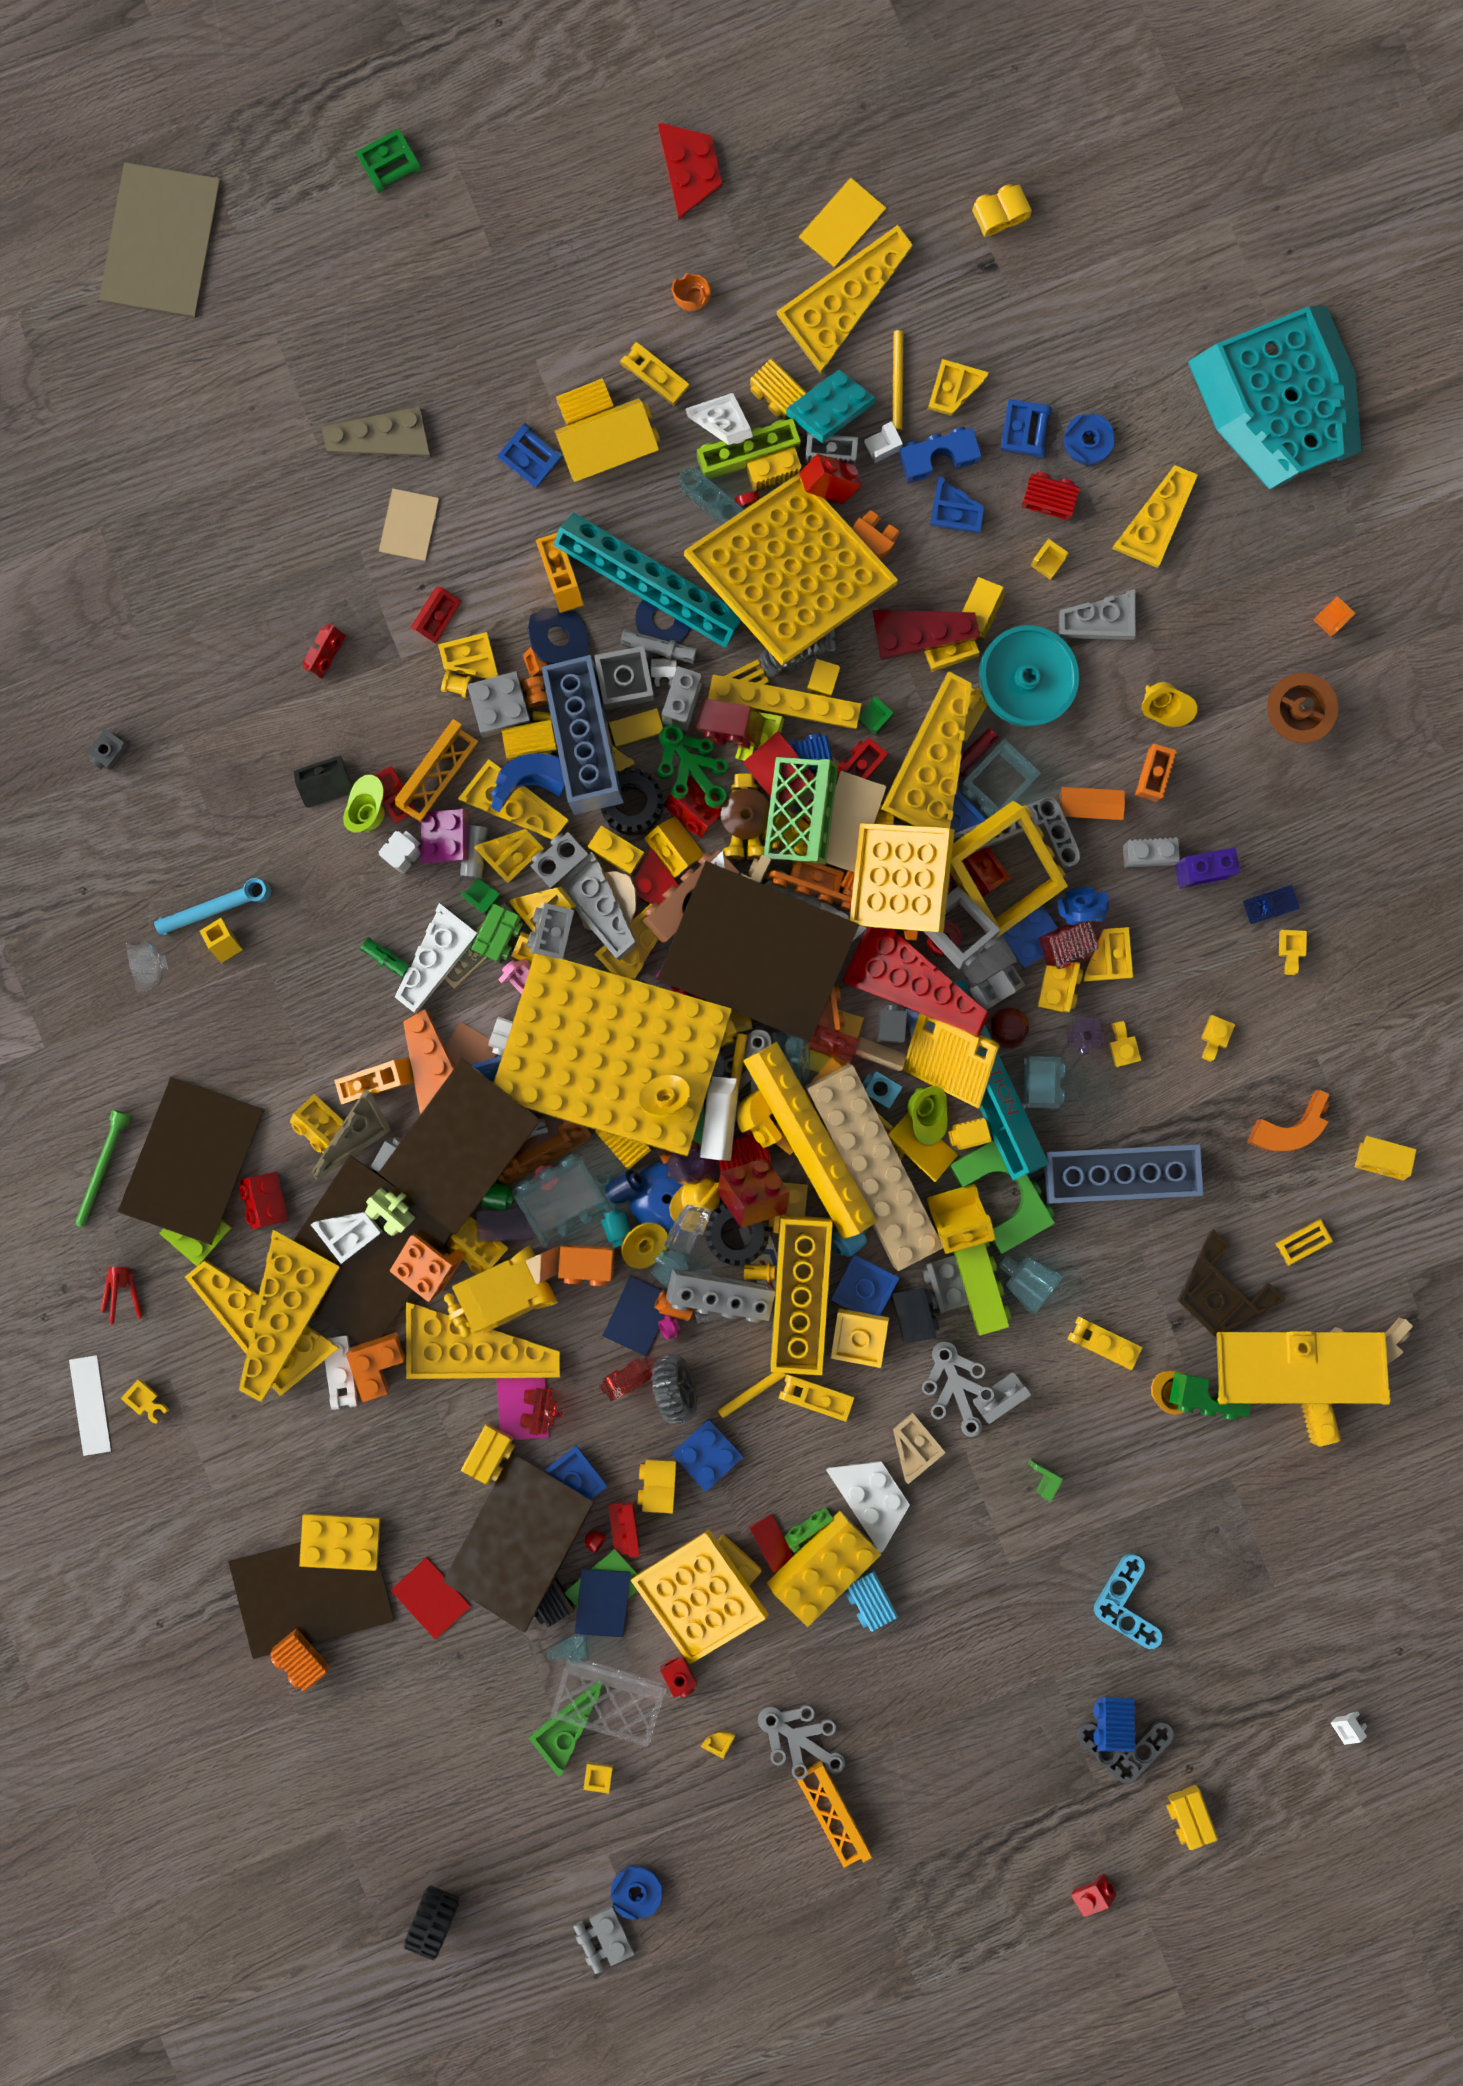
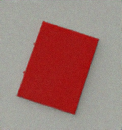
(762, 766)
(430, 1599)

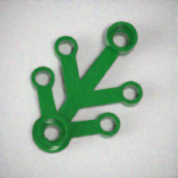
(691, 763)

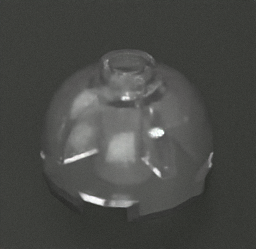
(145, 965)

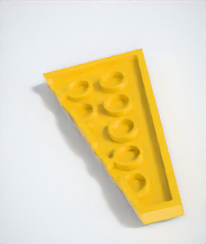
(834, 305)
(930, 772)
(286, 1302)
(236, 1307)

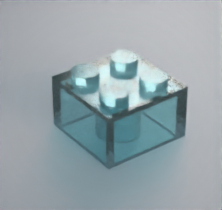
(1043, 1082)

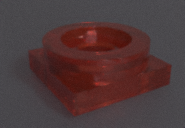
(626, 1380)

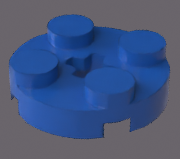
(1087, 425)
(1083, 905)
(621, 1894)

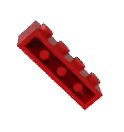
(863, 763)

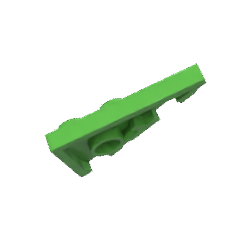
(557, 1738)

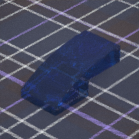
(1271, 904)

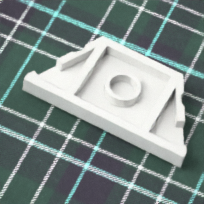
(872, 1498)

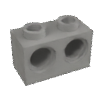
(564, 865)

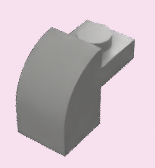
(997, 987)

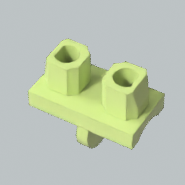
(391, 1209)

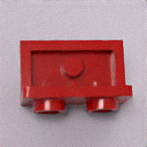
(263, 1200)

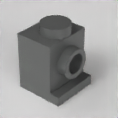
(116, 750)

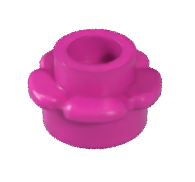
(669, 1327)

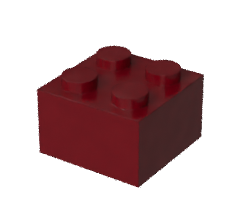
(730, 723)
(753, 1192)

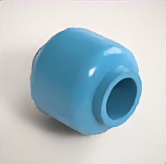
(849, 1245)

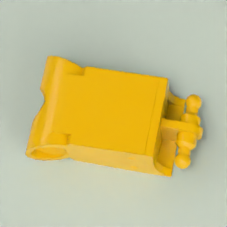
(498, 1295)

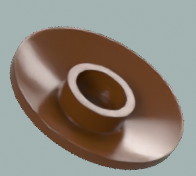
(752, 801)

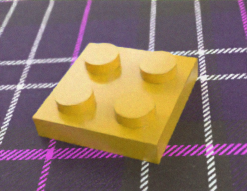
(860, 1338)

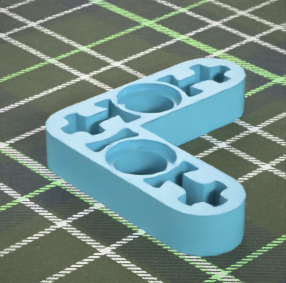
(1117, 1602)

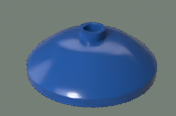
(648, 1204)

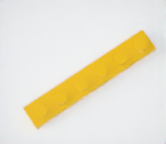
(785, 702)

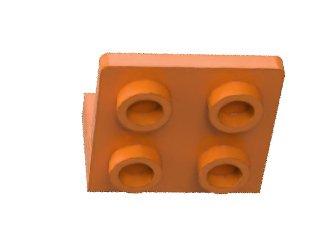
(425, 1268)

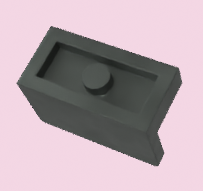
(322, 781)

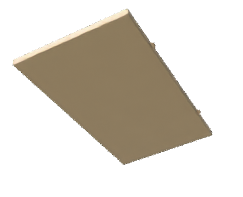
(854, 803)

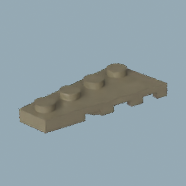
(388, 434)

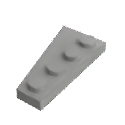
(599, 906)

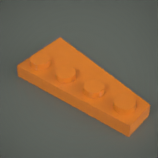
(427, 1056)

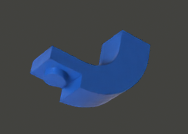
(528, 770)

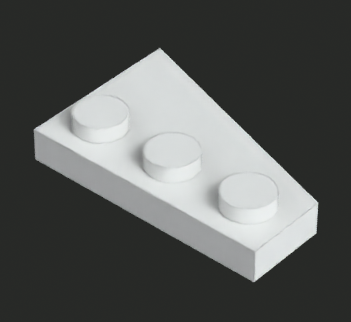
(722, 418)

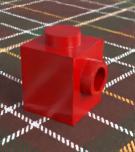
(679, 1677)

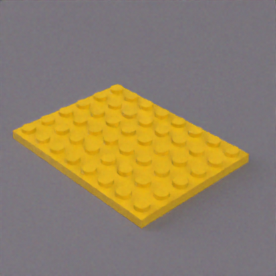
(596, 1039)

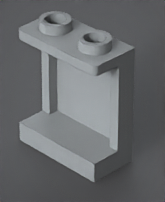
(682, 699)

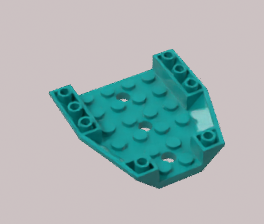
(1249, 404)

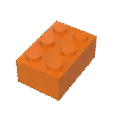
(586, 1263)

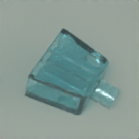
(1029, 1282)

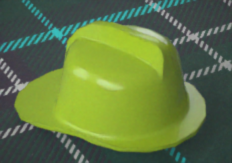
(364, 805)
(929, 1114)

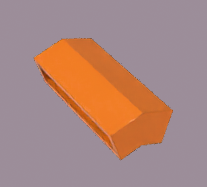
(1092, 803)

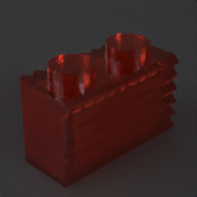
(1067, 944)

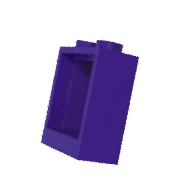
(1203, 869)

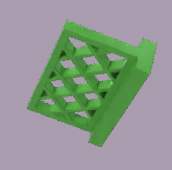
(821, 810)

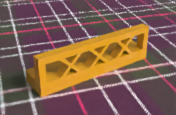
(428, 765)
(843, 1815)

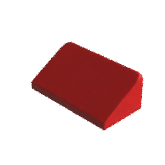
(435, 614)
(771, 1542)

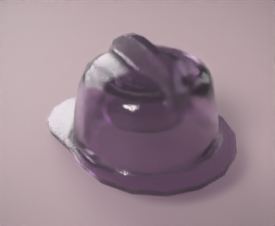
(691, 1168)

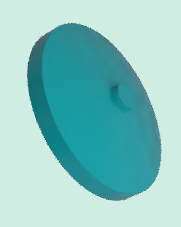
(1028, 676)

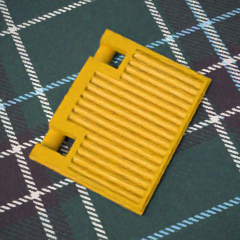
(951, 1060)

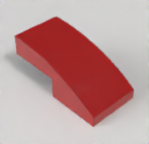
(392, 787)

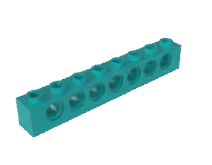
(648, 579)

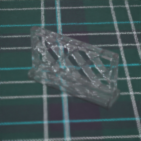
(621, 1681)

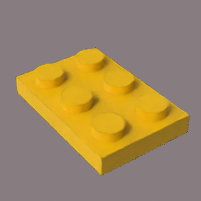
(340, 1542)

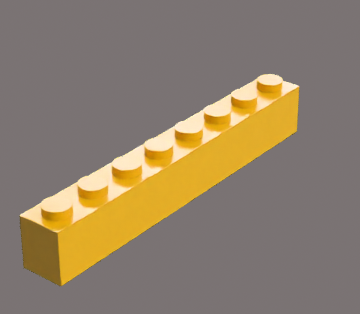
(810, 1141)

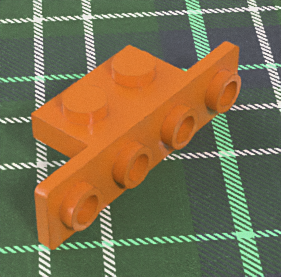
(815, 880)

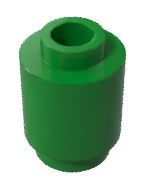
(499, 1197)

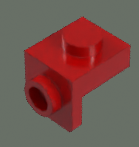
(1094, 1896)

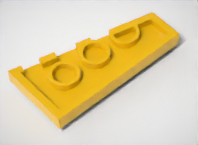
(1155, 523)

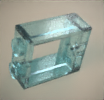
(1016, 760)

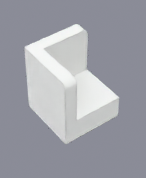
(883, 443)

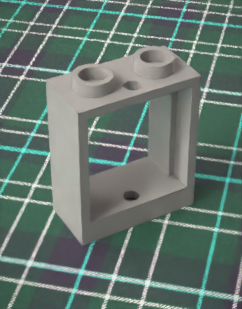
(969, 957)

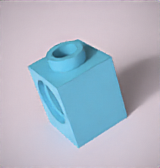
(892, 1089)

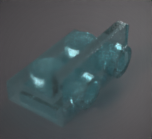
(796, 1053)

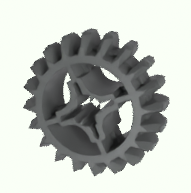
(774, 668)
(674, 1389)

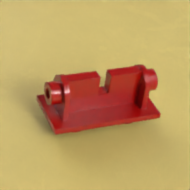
(330, 641)

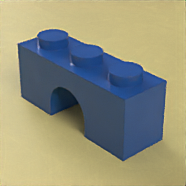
(958, 446)

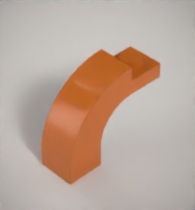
(1275, 1138)

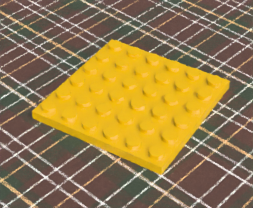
(790, 569)

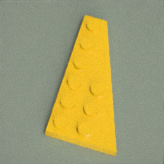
(440, 1351)

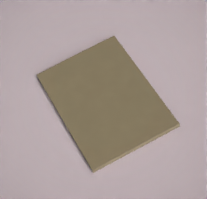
(159, 239)

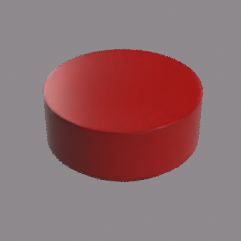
(747, 499)

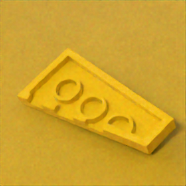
(521, 809)

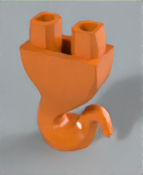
(879, 543)

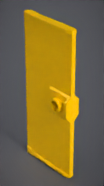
(1302, 1368)

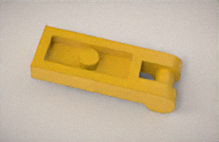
(655, 374)
(1106, 1343)
(817, 1398)

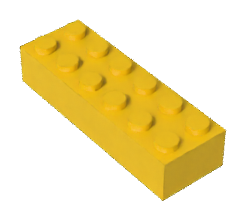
(801, 1295)

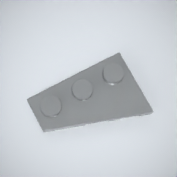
(1100, 620)

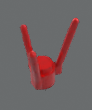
(117, 1278)

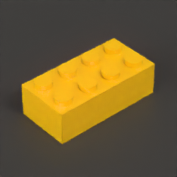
(823, 1569)

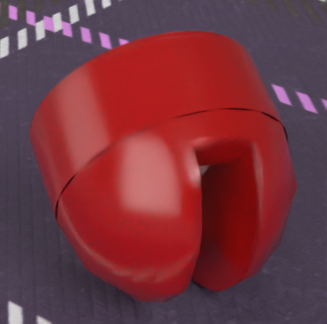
(594, 1541)

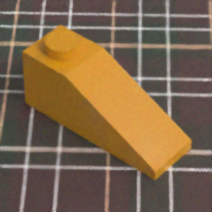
(559, 574)
(375, 1079)

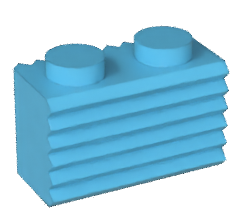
(871, 1600)

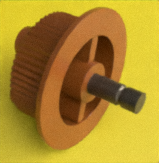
(1302, 707)

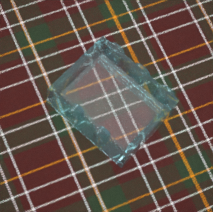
(560, 1198)

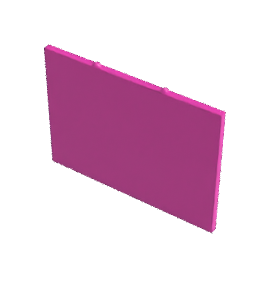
(512, 1406)

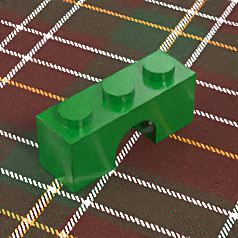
(1192, 1393)

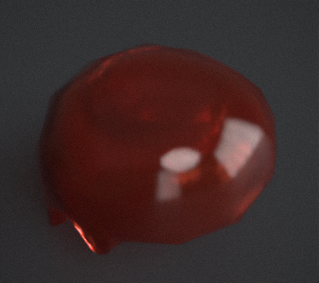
(1009, 1027)

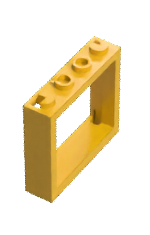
(983, 834)

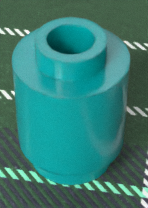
(616, 1227)

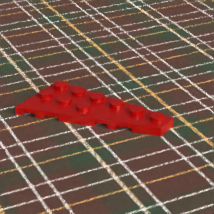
(901, 975)

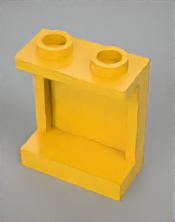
(960, 1219)

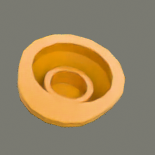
(1161, 1392)

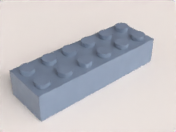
(582, 735)
(1123, 1174)

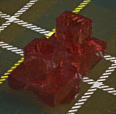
(834, 1044)
(543, 1410)

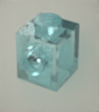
(665, 1263)

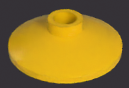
(664, 1096)
(644, 1245)

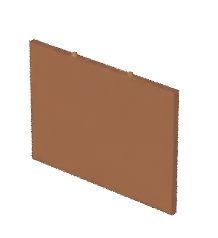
(469, 1045)

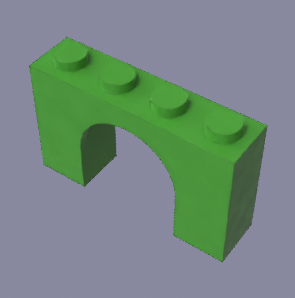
(1031, 1214)

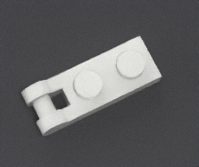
(340, 1375)

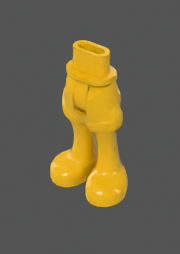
(735, 850)

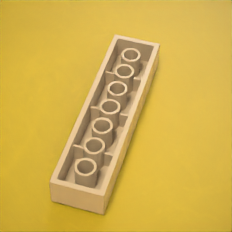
(874, 1165)

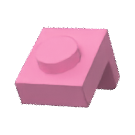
(516, 973)

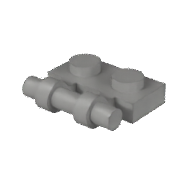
(611, 1936)

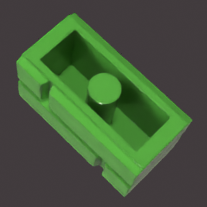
(497, 934)

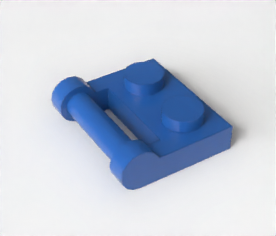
(1017, 428)
(524, 461)

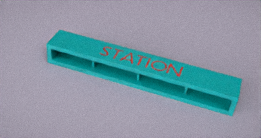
(1008, 1119)

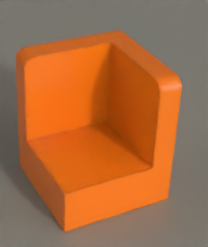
(1334, 616)

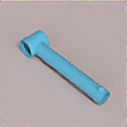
(213, 907)

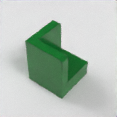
(875, 716)
(481, 896)

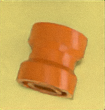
(535, 691)

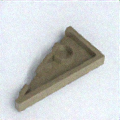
(359, 1130)

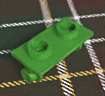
(802, 1533)

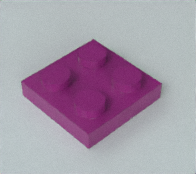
(445, 836)

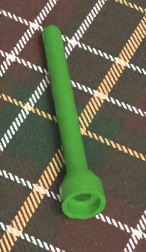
(118, 1122)

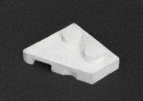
(347, 1233)

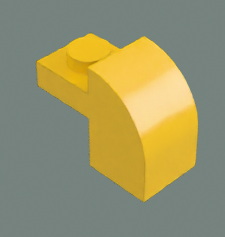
(754, 1115)

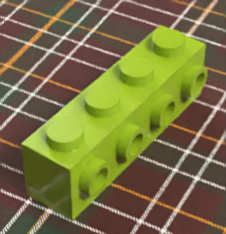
(721, 458)
(982, 1289)

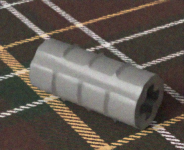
(474, 866)

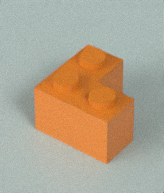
(369, 1361)

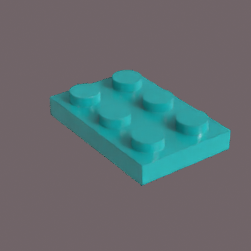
(830, 406)

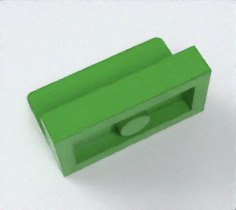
(1049, 1482)

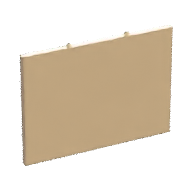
(408, 524)

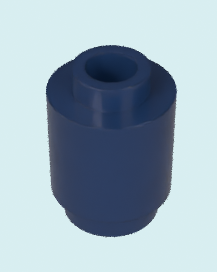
(624, 1187)

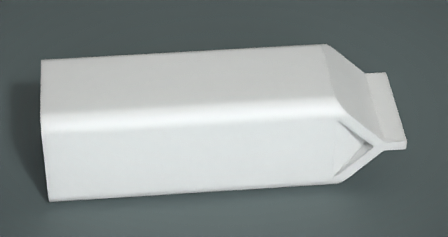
(719, 1119)

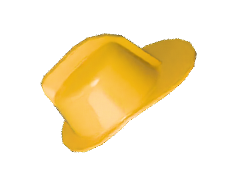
(1168, 705)
(702, 1195)

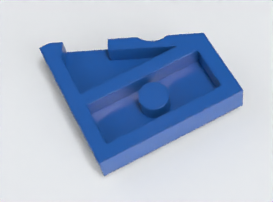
(955, 510)

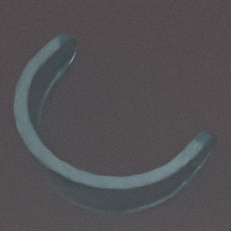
(574, 1646)

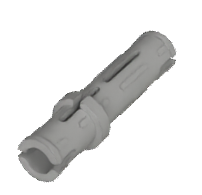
(669, 649)

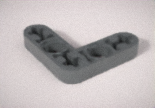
(1137, 1764)

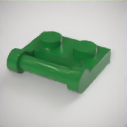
(385, 153)

